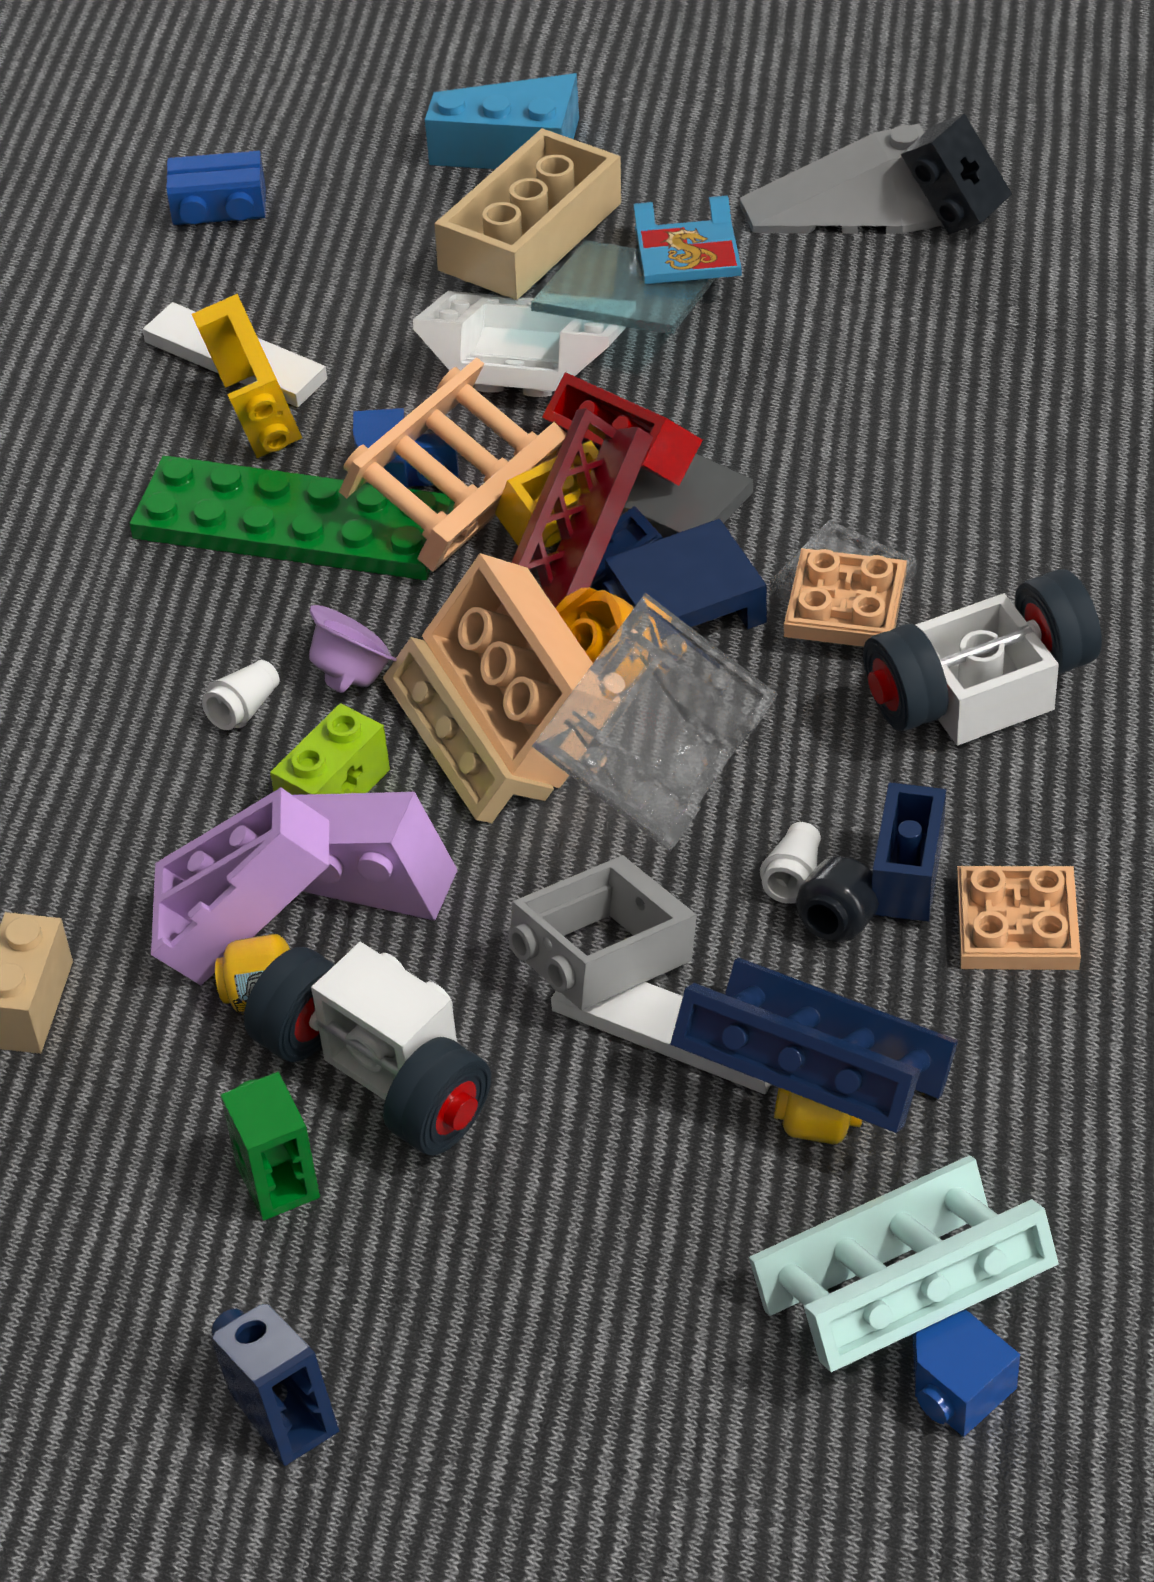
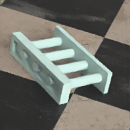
(916, 1290)

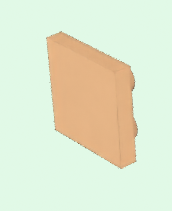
(844, 597)
(1018, 918)

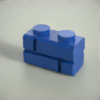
(216, 188)

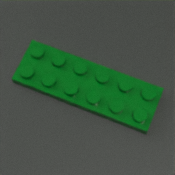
(281, 517)

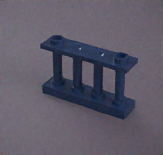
(814, 1044)

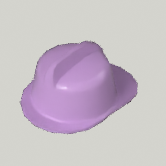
(345, 650)

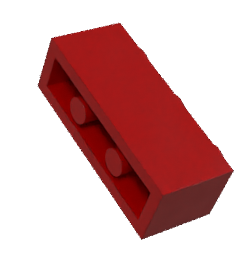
(671, 444)

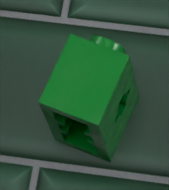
(270, 1145)

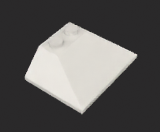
(511, 340)

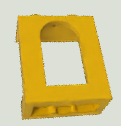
(237, 357)

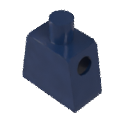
(259, 1352)

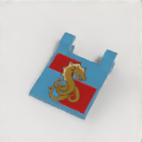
(687, 248)

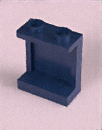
(692, 576)

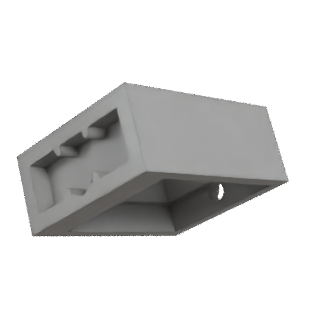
(660, 930)

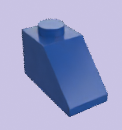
(962, 1371)

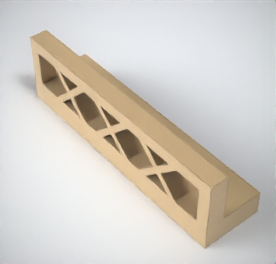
(455, 734)

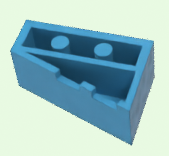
(493, 121)

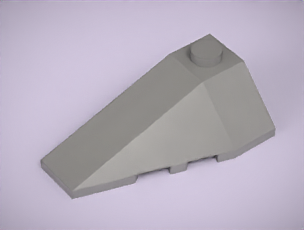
(847, 189)

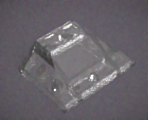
(655, 721)

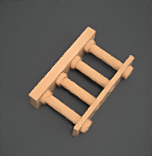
(472, 505)

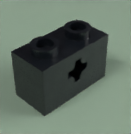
(956, 174)

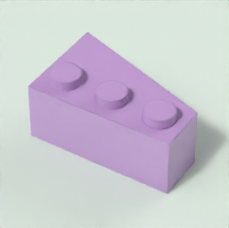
(382, 853)
(234, 881)

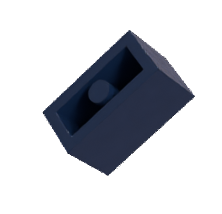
(909, 851)

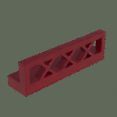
(596, 512)

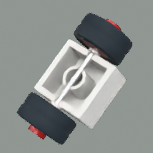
(986, 660)
(379, 1031)

